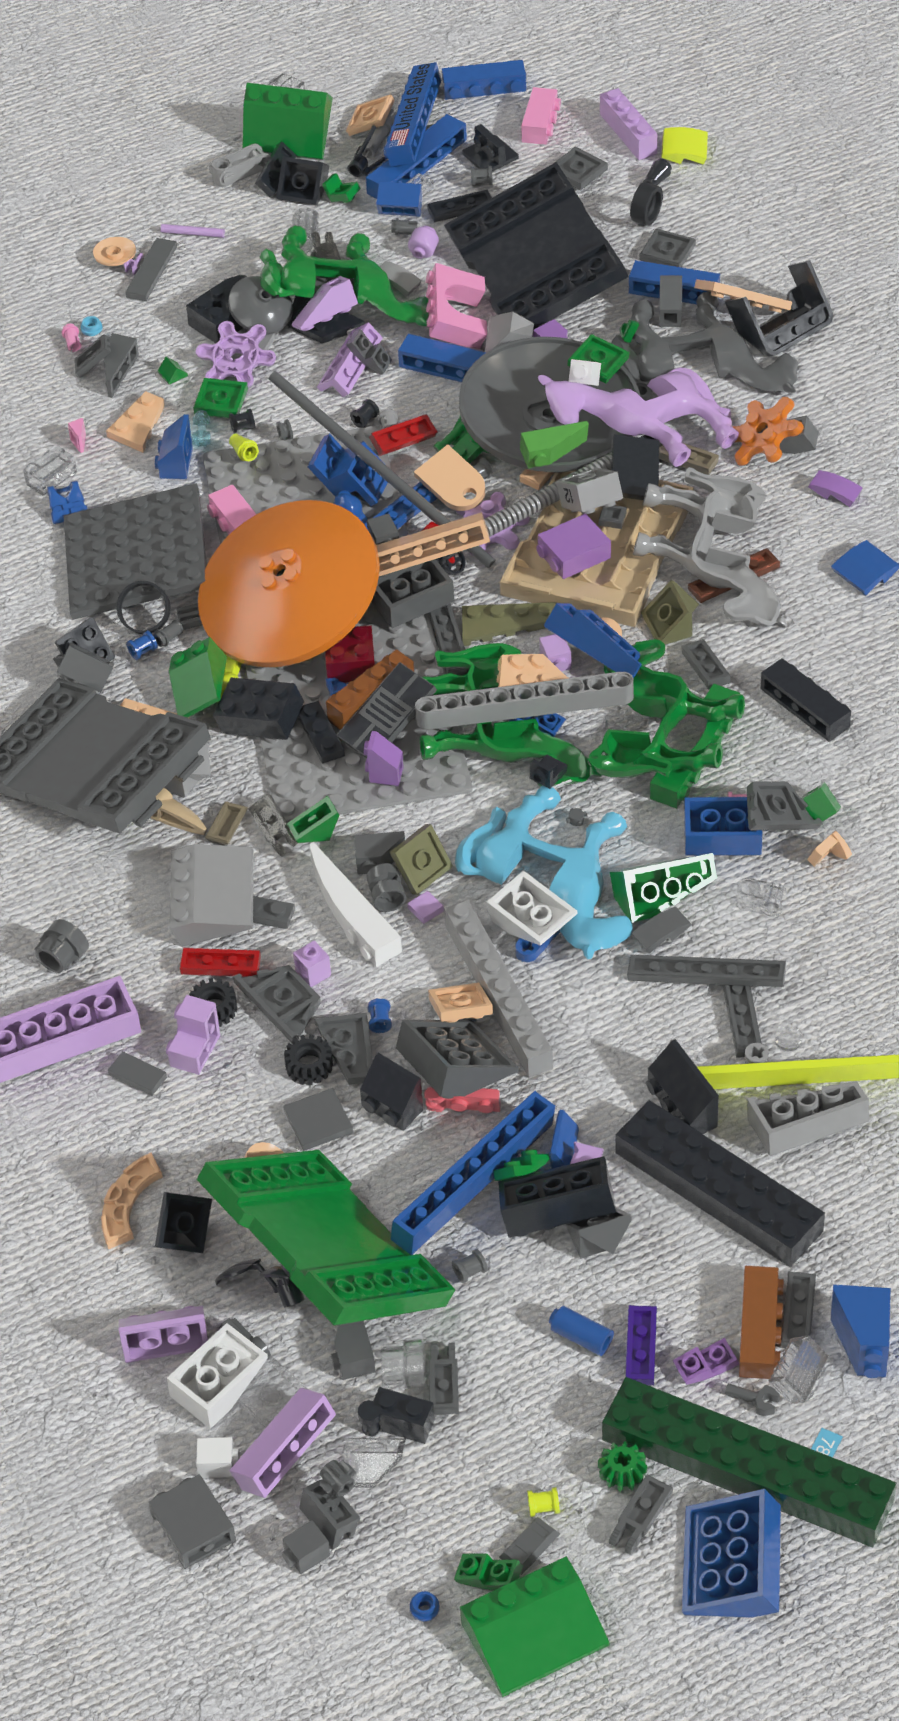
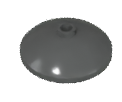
(251, 308)

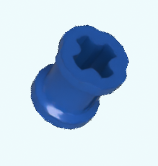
(142, 645)
(379, 1015)

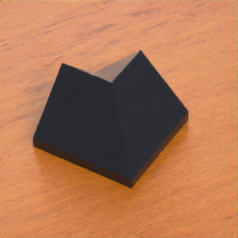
(183, 1222)

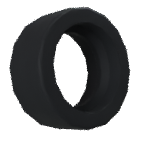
(646, 203)

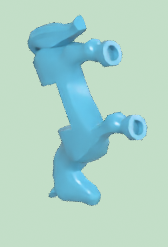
(576, 882)

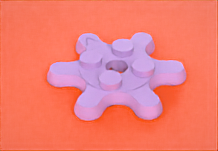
(232, 343)
(489, 507)

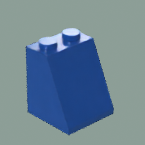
(863, 1326)

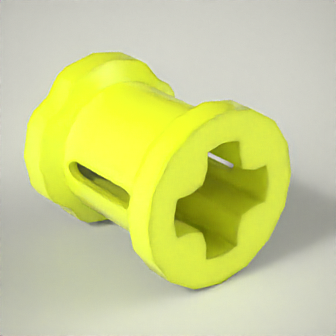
(543, 1501)

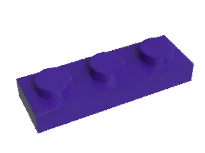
(641, 1343)

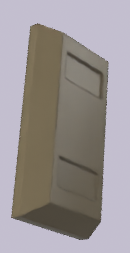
(226, 823)

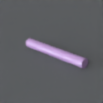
(191, 230)

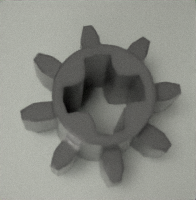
(337, 1478)

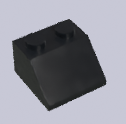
(302, 180)
(392, 1092)

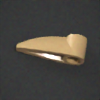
(177, 815)

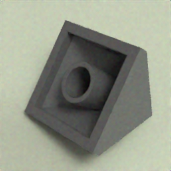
(598, 1233)

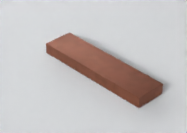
(760, 563)

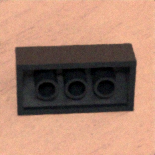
(556, 1197)

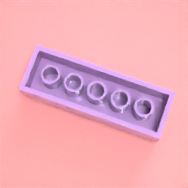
(66, 1027)

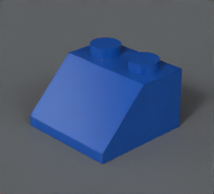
(175, 450)

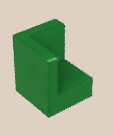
(821, 802)

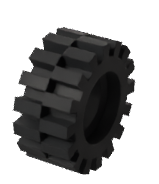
(219, 991)
(304, 1048)

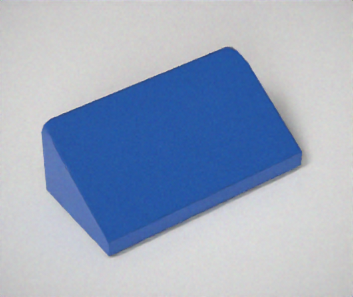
(563, 1140)

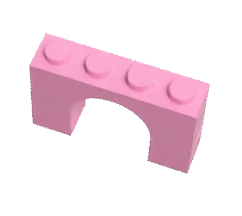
(445, 321)

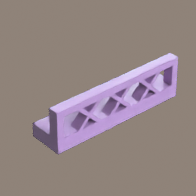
(346, 366)

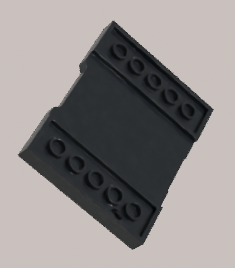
(537, 248)

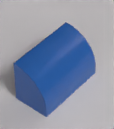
(399, 199)

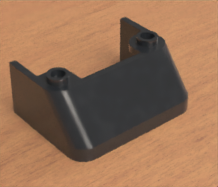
(807, 315)

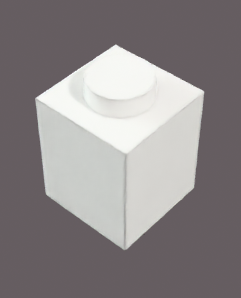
(585, 372)
(216, 1457)

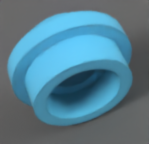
(91, 326)

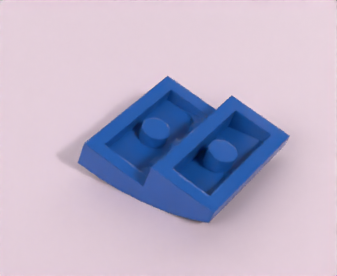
(865, 567)

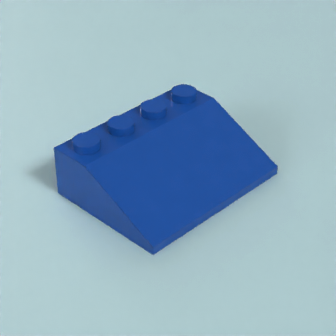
(732, 1556)

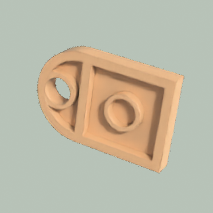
(451, 478)

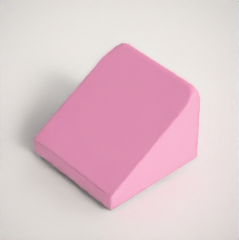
(77, 434)

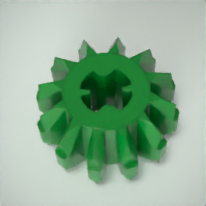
(622, 1466)

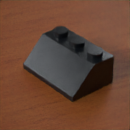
(683, 1089)

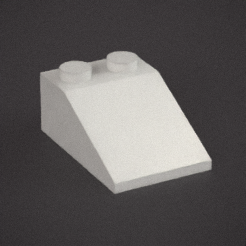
(529, 910)
(216, 1375)

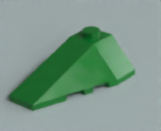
(654, 887)

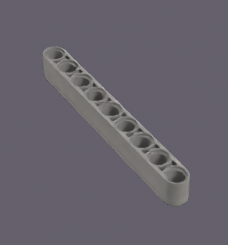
(524, 700)

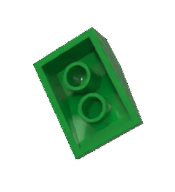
(197, 676)

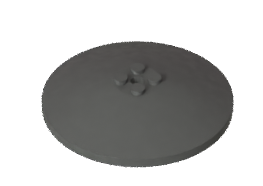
(506, 398)

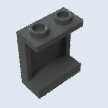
(192, 1520)

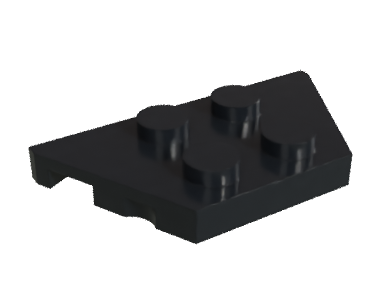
(325, 331)

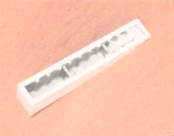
(354, 912)

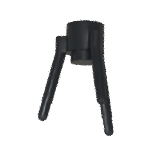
(359, 163)

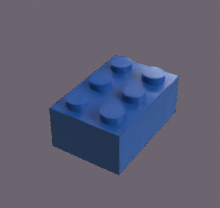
(719, 827)

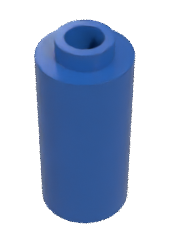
(581, 1330)

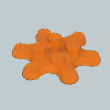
(769, 440)

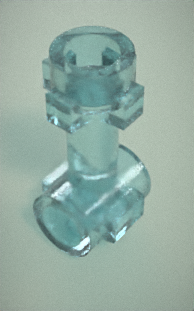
(201, 436)

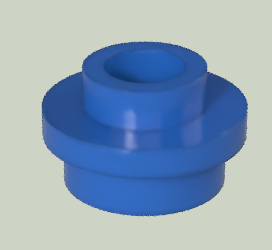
(421, 1599)

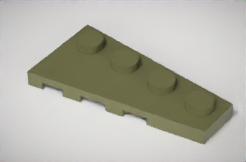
(487, 621)

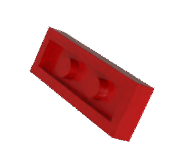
(403, 434)
(220, 962)

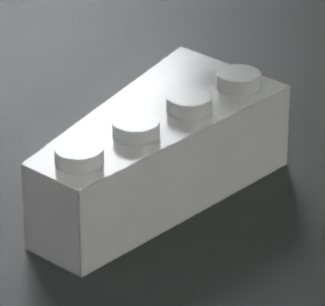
(806, 1116)

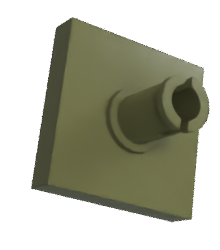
(421, 859)

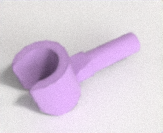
(132, 264)

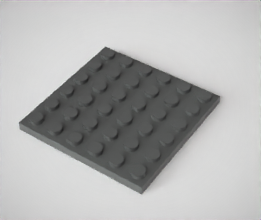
(134, 541)

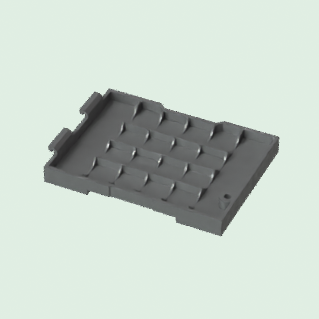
(96, 756)

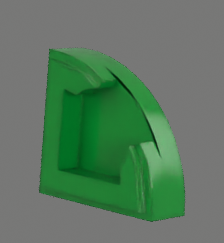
(628, 330)

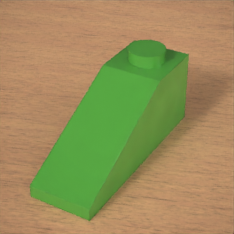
(549, 444)

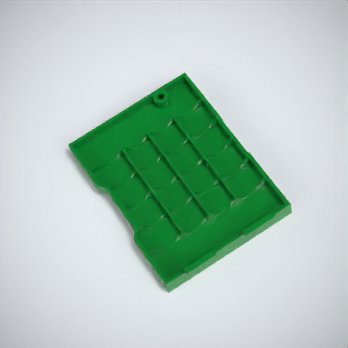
(324, 1236)

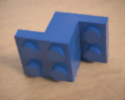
(343, 470)

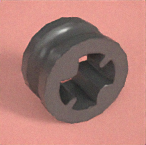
(284, 430)

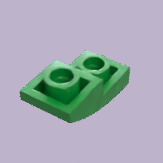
(526, 1164)
(485, 1573)

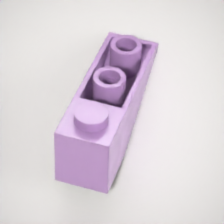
(330, 299)

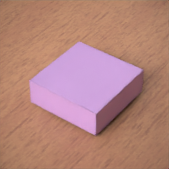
(425, 907)

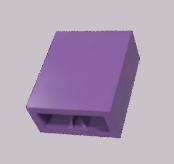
(574, 546)

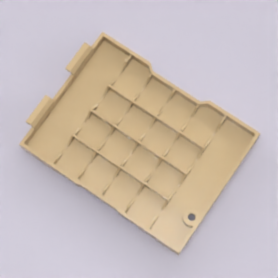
(609, 589)

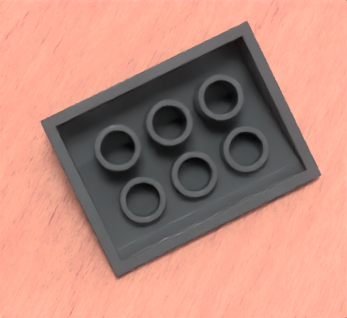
(453, 1056)

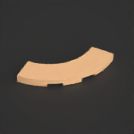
(121, 1197)

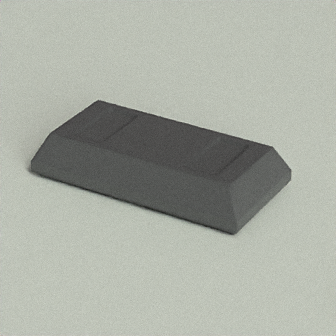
(530, 1543)

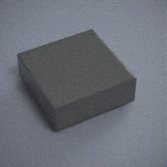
(613, 516)

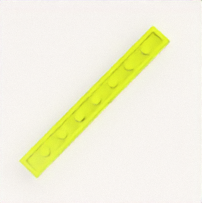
(802, 1071)

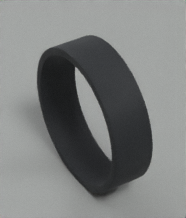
(127, 589)

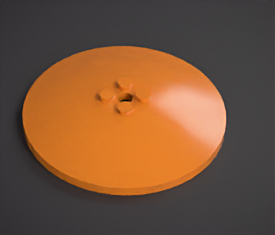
(308, 607)

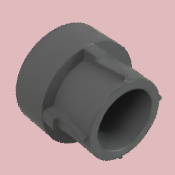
(61, 946)

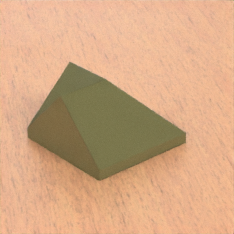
(670, 614)

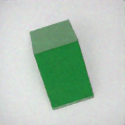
(315, 823)

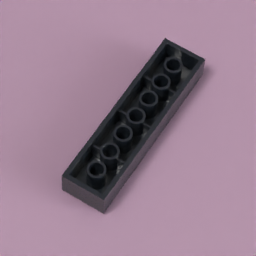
(720, 1183)

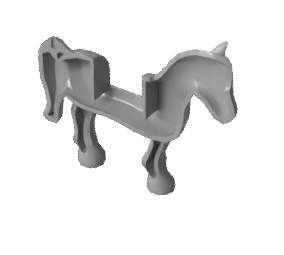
(727, 509)

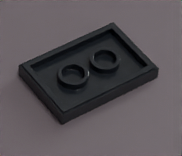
(636, 464)

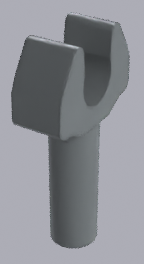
(756, 1398)

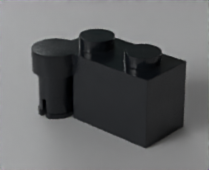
(399, 1415)

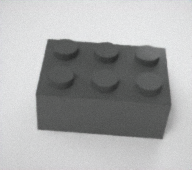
(412, 592)

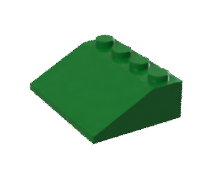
(288, 116)
(533, 1626)

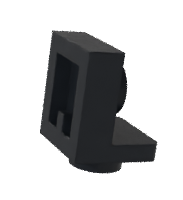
(547, 771)

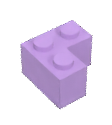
(195, 1035)

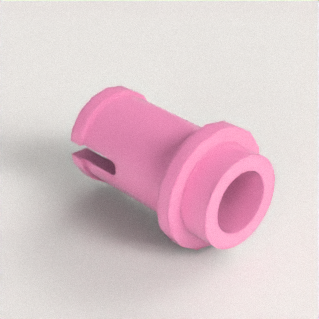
(70, 333)

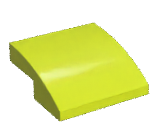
(684, 143)

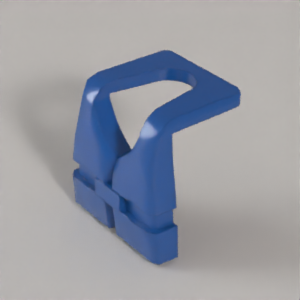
(62, 506)

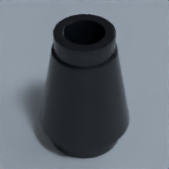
(658, 172)

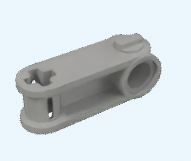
(238, 165)

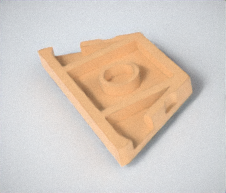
(526, 669)

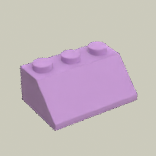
(163, 1333)

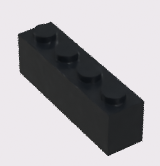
(805, 699)

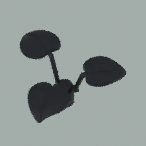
(287, 1290)

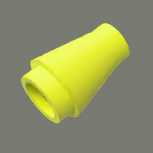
(245, 448)

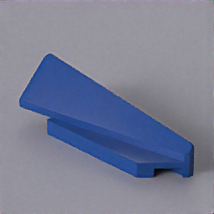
(593, 637)

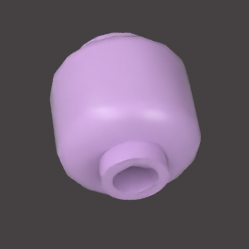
(423, 242)

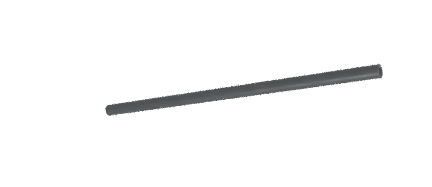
(371, 460)

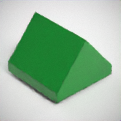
(171, 371)

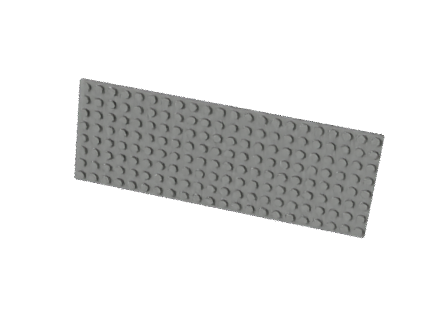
(292, 765)

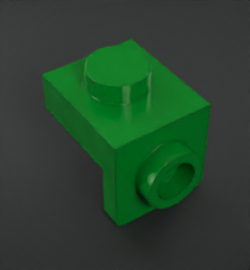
(340, 191)

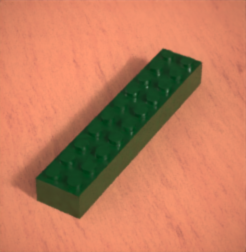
(749, 1460)

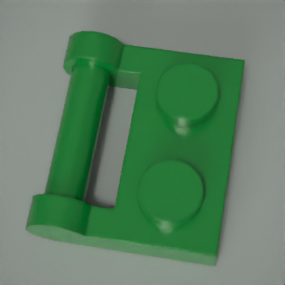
(466, 447)

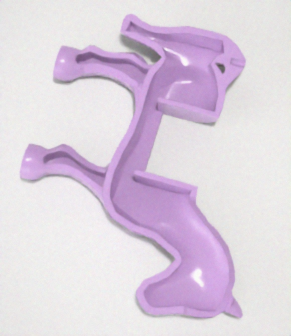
(679, 394)

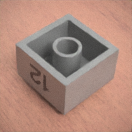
(589, 490)

